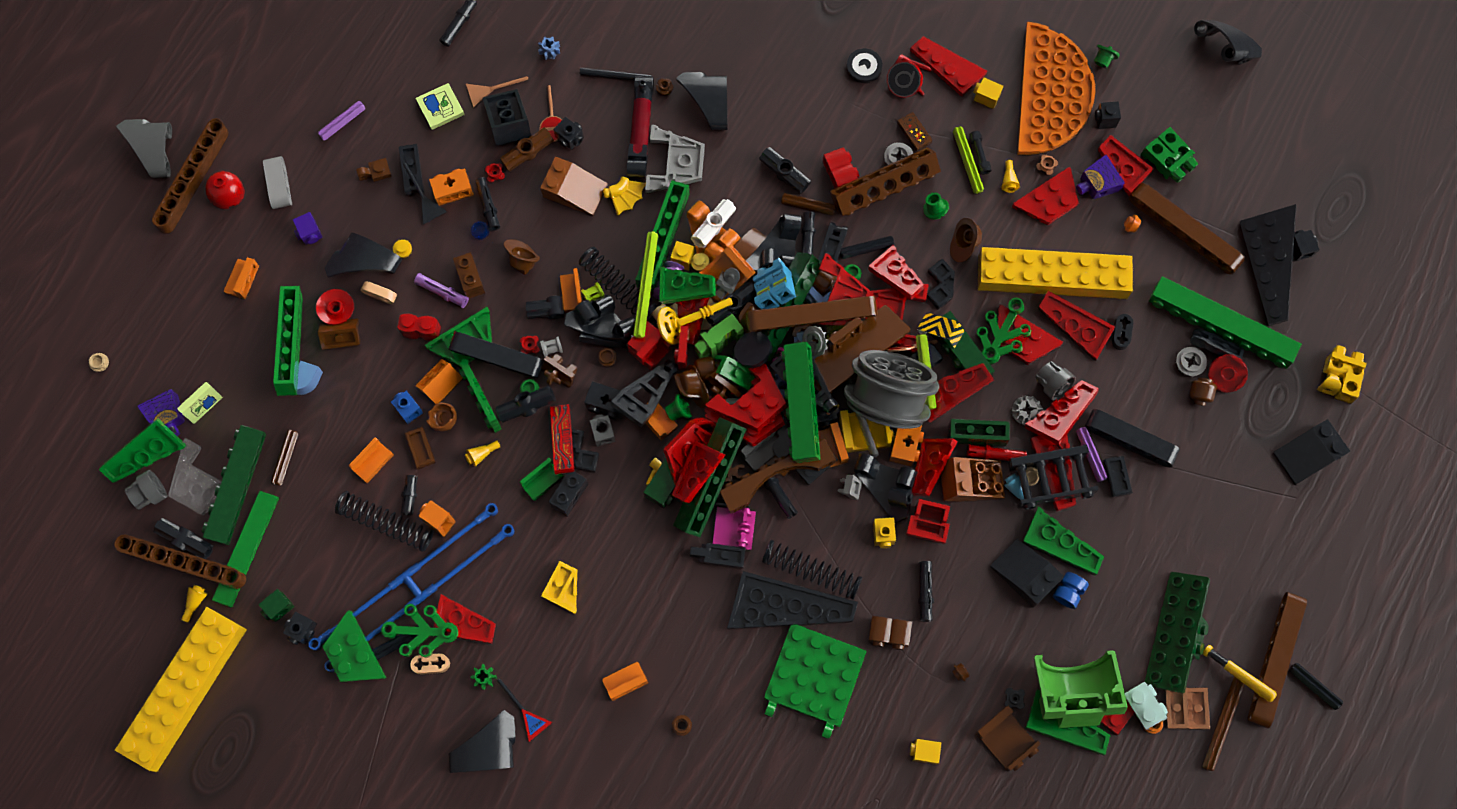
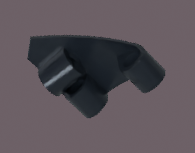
(1240, 43)
(710, 96)
(778, 243)
(362, 255)
(888, 485)
(488, 748)

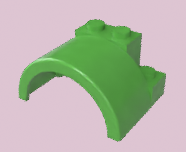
(1081, 693)

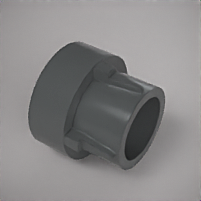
(1055, 380)
(146, 490)

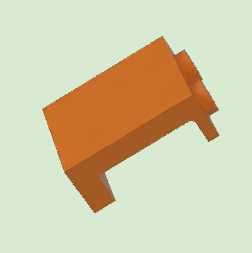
(729, 259)

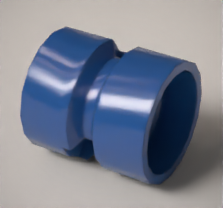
(1070, 591)

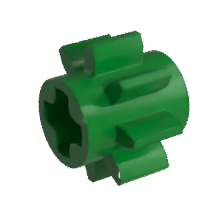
(487, 681)

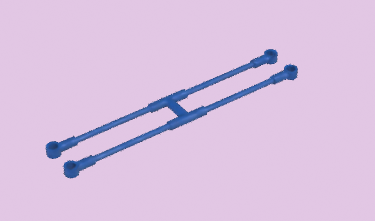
(406, 577)

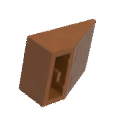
(972, 480)

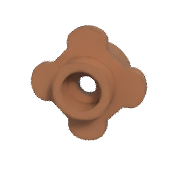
(1045, 159)

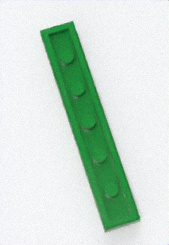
(247, 544)

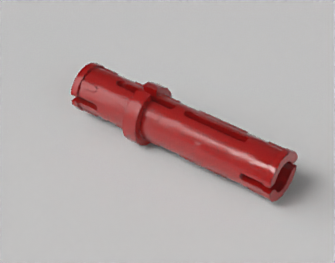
(993, 453)

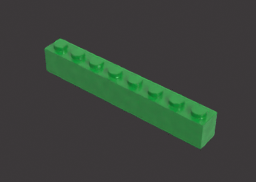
(1224, 322)

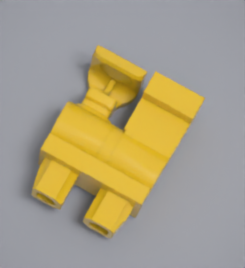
(1348, 369)

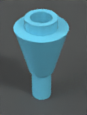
(1014, 486)

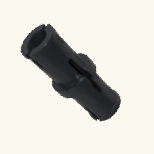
(409, 495)

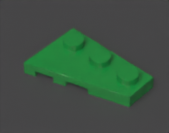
(684, 286)

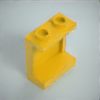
(854, 437)

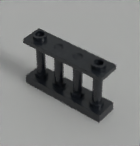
(1058, 458)

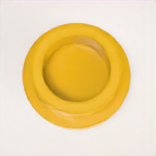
(402, 248)

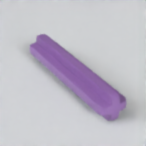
(341, 120)
(1092, 456)

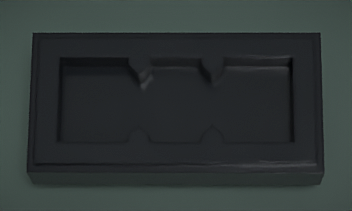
(1117, 476)

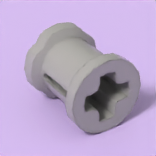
(551, 346)

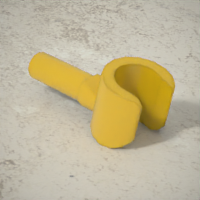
(655, 464)

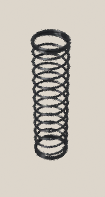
(591, 258)
(421, 548)
(766, 557)

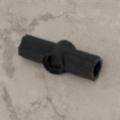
(792, 177)
(739, 298)
(525, 404)
(183, 538)

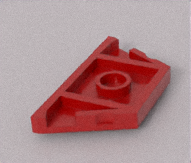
(1050, 199)
(1035, 345)

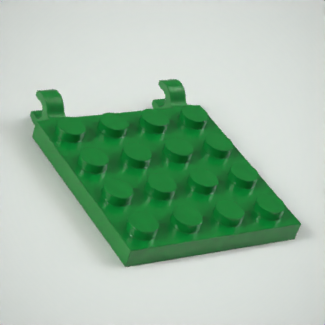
(815, 676)

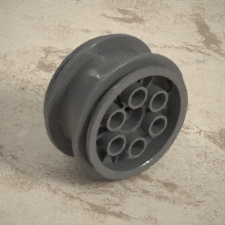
(891, 389)

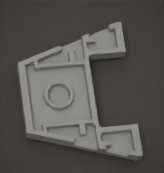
(683, 160)

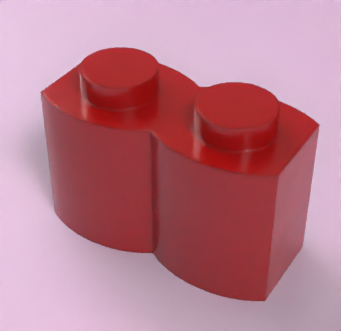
(839, 167)
(416, 327)

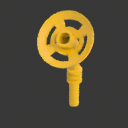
(675, 323)

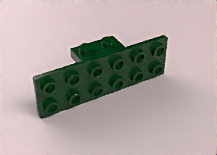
(1178, 632)

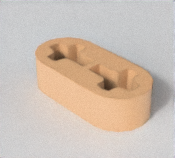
(378, 292)
(430, 669)

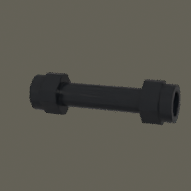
(984, 165)

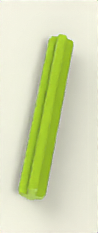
(968, 160)
(924, 357)

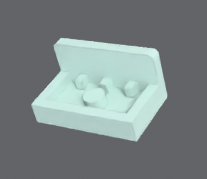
(1146, 706)

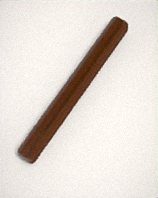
(1223, 725)

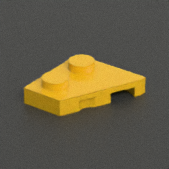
(562, 587)

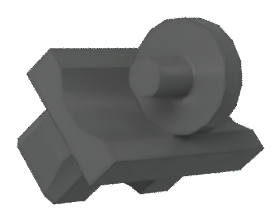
(727, 282)

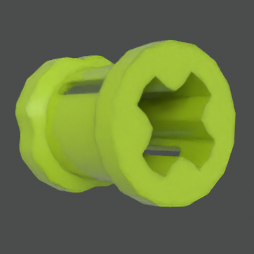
(593, 292)

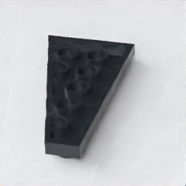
(1271, 249)
(777, 603)

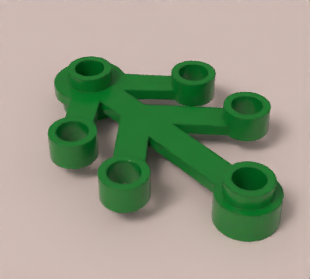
(1003, 334)
(422, 631)

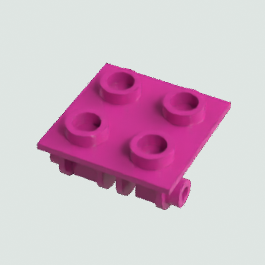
(734, 528)

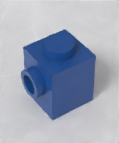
(406, 406)

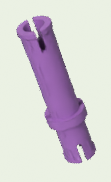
(448, 294)

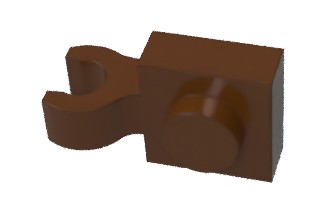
(377, 170)

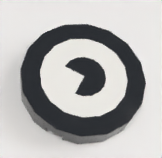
(864, 65)

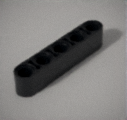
(496, 354)
(1132, 438)

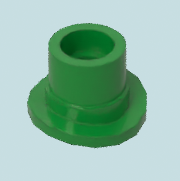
(1105, 56)
(935, 206)
(678, 409)

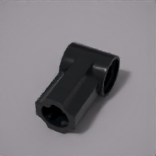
(550, 308)

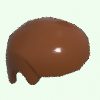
(442, 417)

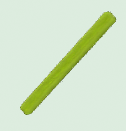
(645, 285)

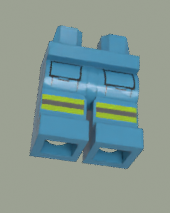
(772, 284)

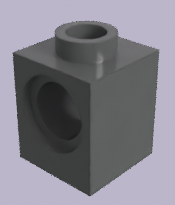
(605, 437)

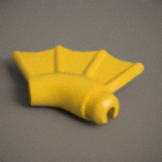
(624, 194)

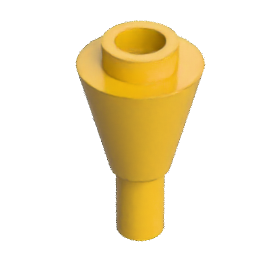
(1010, 181)
(477, 454)
(194, 598)

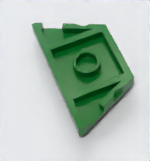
(476, 326)
(351, 652)

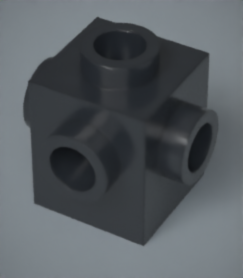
(568, 133)
(299, 629)

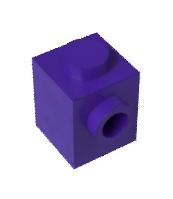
(307, 229)

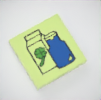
(440, 106)
(199, 402)

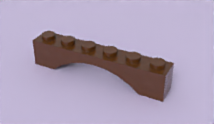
(740, 493)

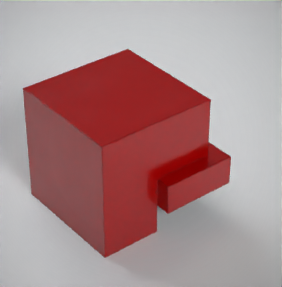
(649, 349)
(929, 521)

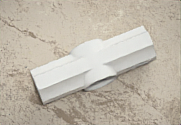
(707, 229)

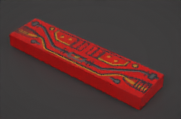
(562, 439)

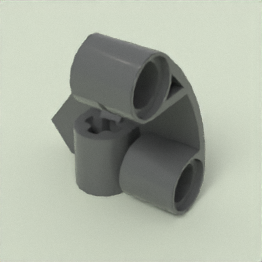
(149, 144)

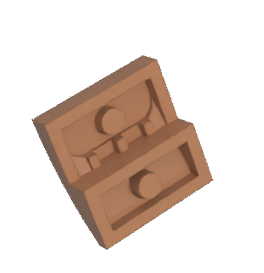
(1188, 709)

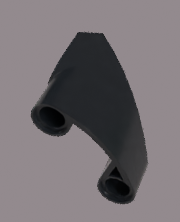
(599, 319)

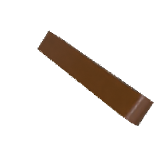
(190, 184)
(1187, 228)
(811, 313)
(172, 557)
(1278, 657)

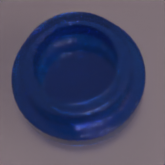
(480, 230)

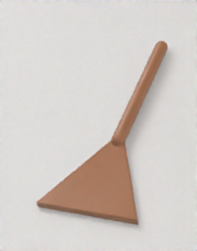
(477, 92)

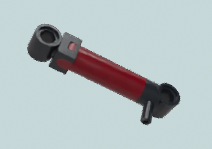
(640, 127)

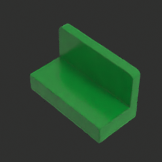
(734, 372)
(540, 480)

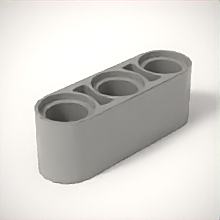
(277, 182)

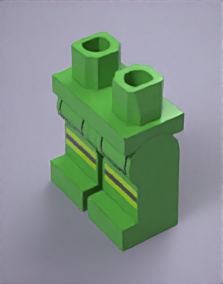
(718, 337)

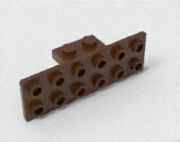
(854, 338)

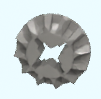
(893, 150)
(815, 333)
(1199, 360)
(1020, 404)

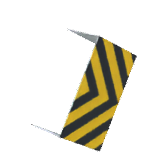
(941, 327)

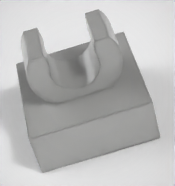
(852, 487)

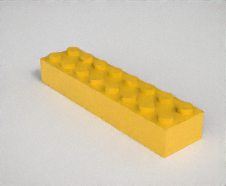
(1055, 272)
(180, 690)

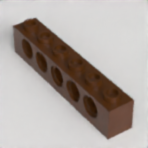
(842, 195)

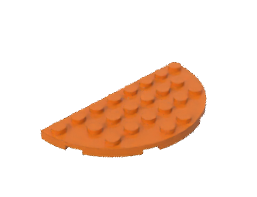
(1054, 92)

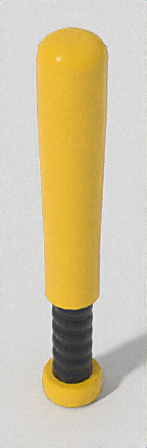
(1246, 678)

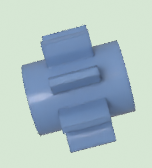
(549, 48)

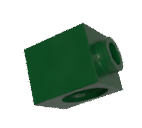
(275, 606)

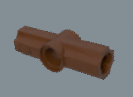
(518, 156)

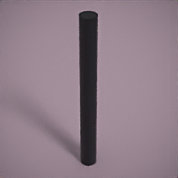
(610, 74)

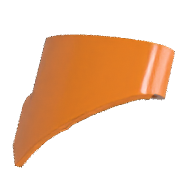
(696, 217)

